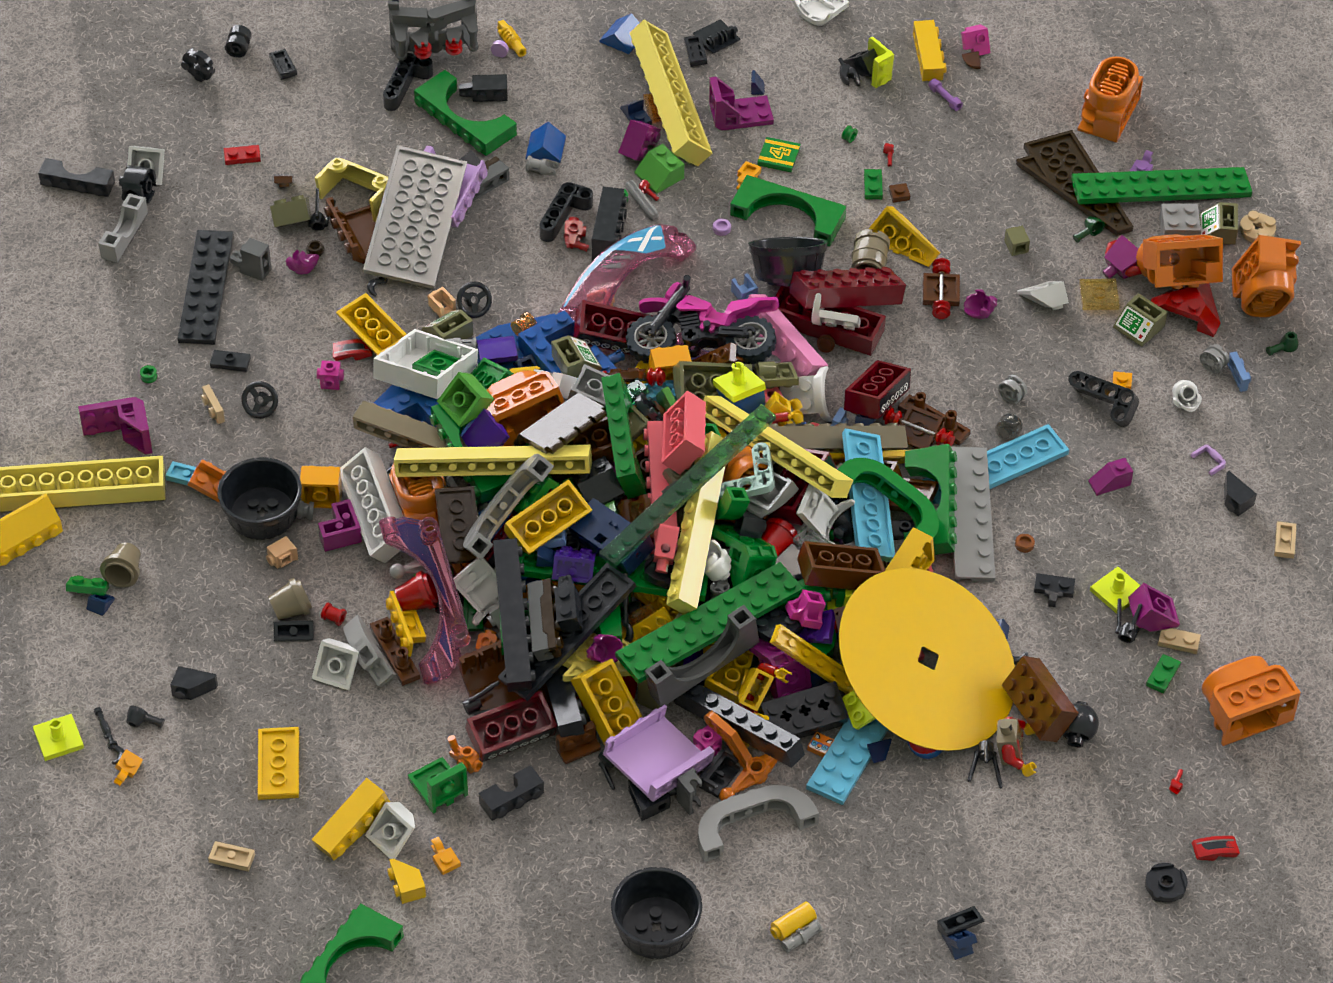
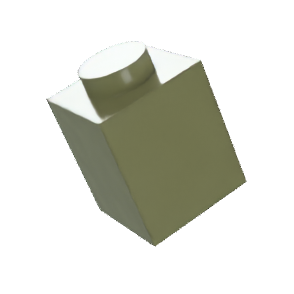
(1017, 240)

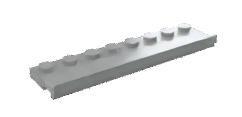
(974, 546)

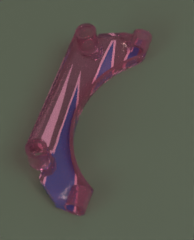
(429, 551)

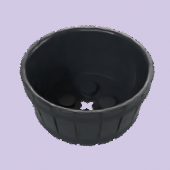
(781, 256)
(257, 486)
(656, 897)

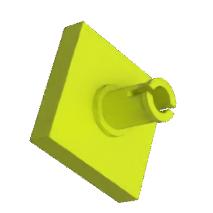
(739, 383)
(1114, 586)
(58, 737)

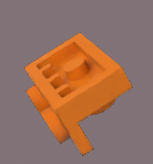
(206, 479)

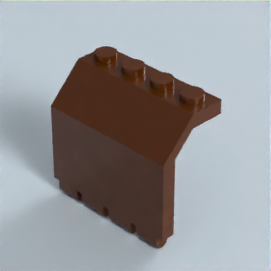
(352, 228)
(482, 669)

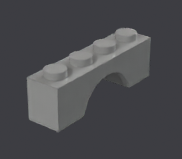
(132, 214)

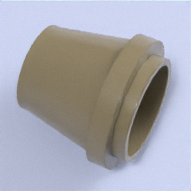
(122, 565)
(290, 600)

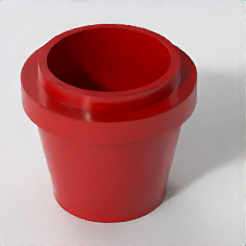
(779, 534)
(417, 593)

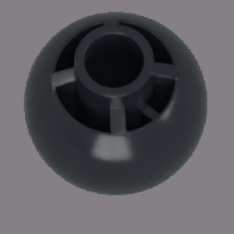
(1083, 726)

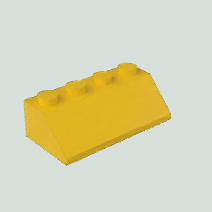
(371, 324)
(547, 517)
(28, 528)
(606, 699)

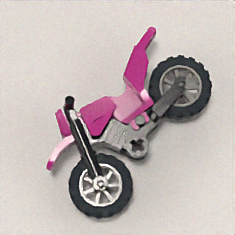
(703, 325)

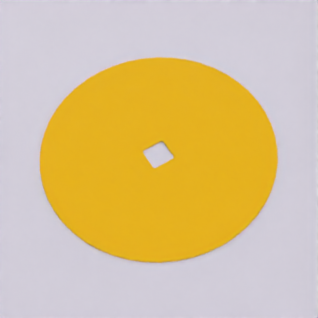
(880, 651)

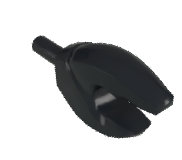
(847, 71)

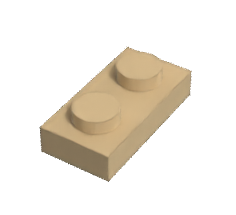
(215, 409)
(1285, 540)
(1179, 640)
(231, 856)

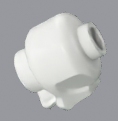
(1186, 395)
(717, 562)

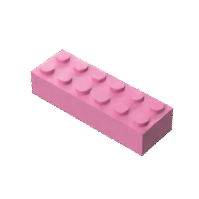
(791, 344)

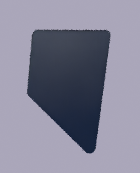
(879, 750)

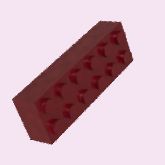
(848, 287)
(861, 339)

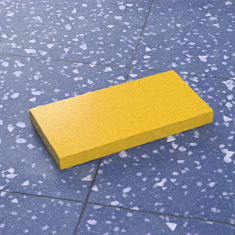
(278, 763)

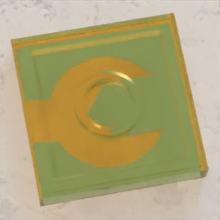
(1099, 294)

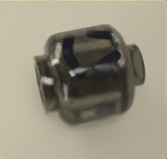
(1008, 427)

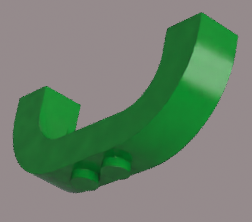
(896, 489)
(735, 499)

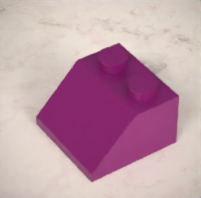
(1156, 611)

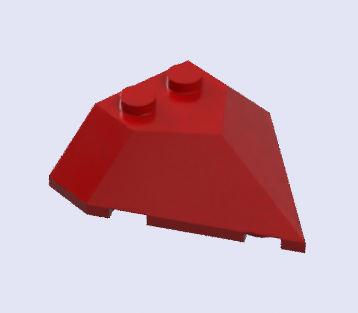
(1192, 303)

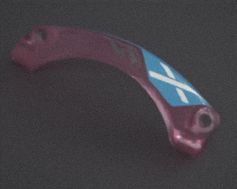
(617, 261)

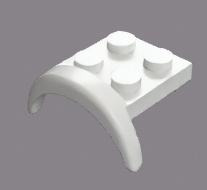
(820, 11)
(831, 318)
(810, 393)
(820, 511)
(479, 587)

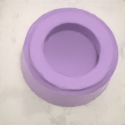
(499, 48)
(721, 227)

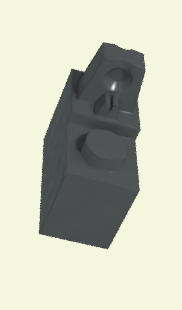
(253, 259)

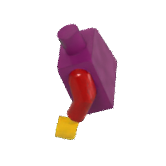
(1121, 259)

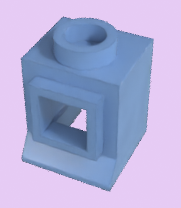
(744, 290)

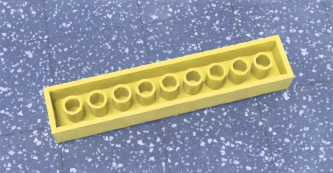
(670, 93)
(84, 482)

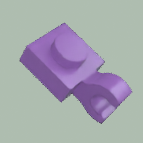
(1143, 165)

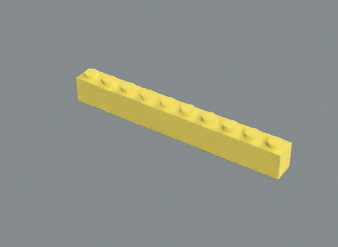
(782, 450)
(486, 460)
(695, 540)

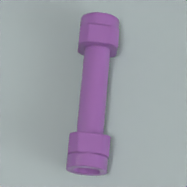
(954, 103)

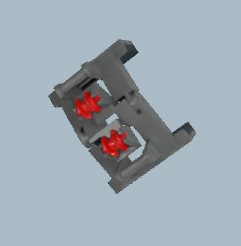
(430, 36)

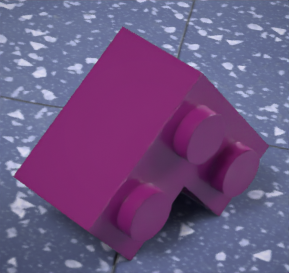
(638, 138)
(342, 529)

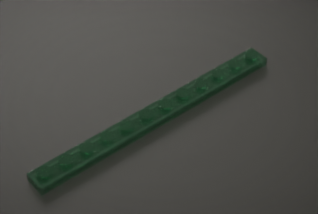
(687, 486)

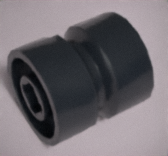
(238, 41)

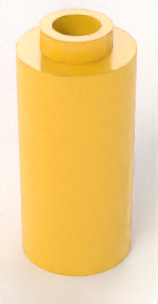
(791, 921)

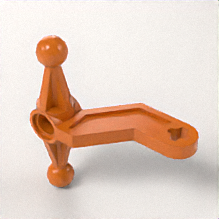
(748, 776)

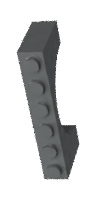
(738, 637)

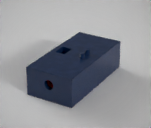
(601, 527)

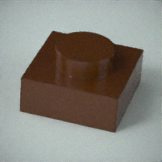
(283, 180)
(899, 192)

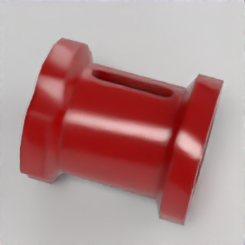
(333, 614)

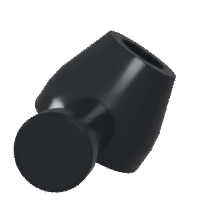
(137, 716)

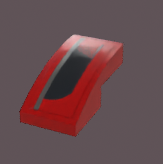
(351, 348)
(1212, 847)

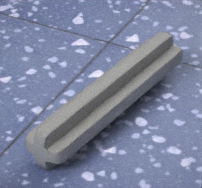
(642, 200)

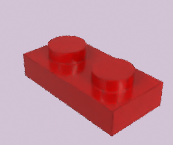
(242, 154)

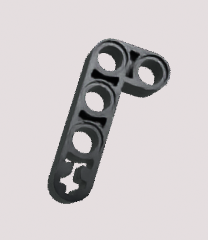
(402, 78)
(568, 197)
(1102, 393)

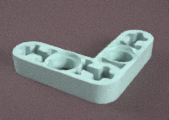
(756, 481)

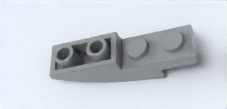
(369, 654)

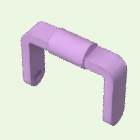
(1214, 454)

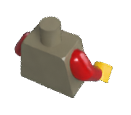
(1011, 744)

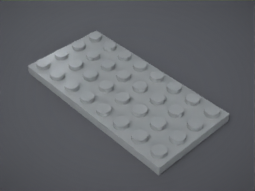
(415, 217)

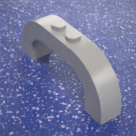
(480, 535)
(748, 804)

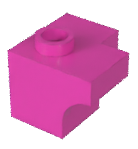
(976, 39)
(807, 609)

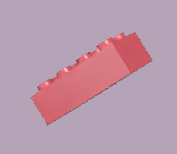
(683, 432)

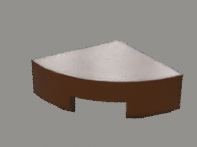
(972, 59)

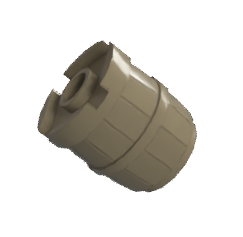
(870, 250)

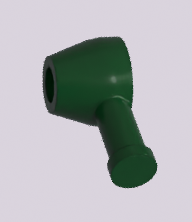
(1091, 224)
(1288, 343)

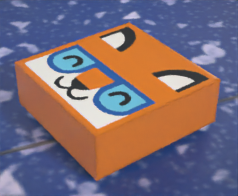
(819, 744)

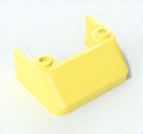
(342, 168)

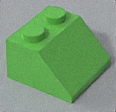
(660, 168)
(465, 398)

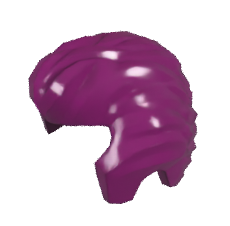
(301, 262)
(979, 304)
(604, 648)

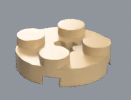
(1253, 219)

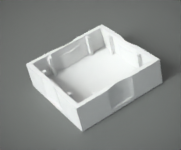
(396, 362)

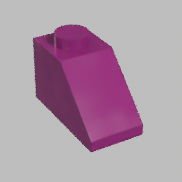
(1112, 477)

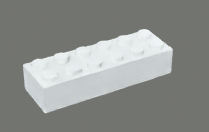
(372, 499)

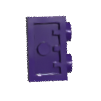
(574, 563)

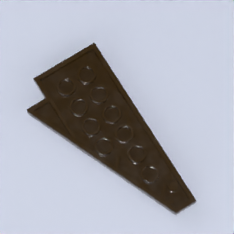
(1054, 161)

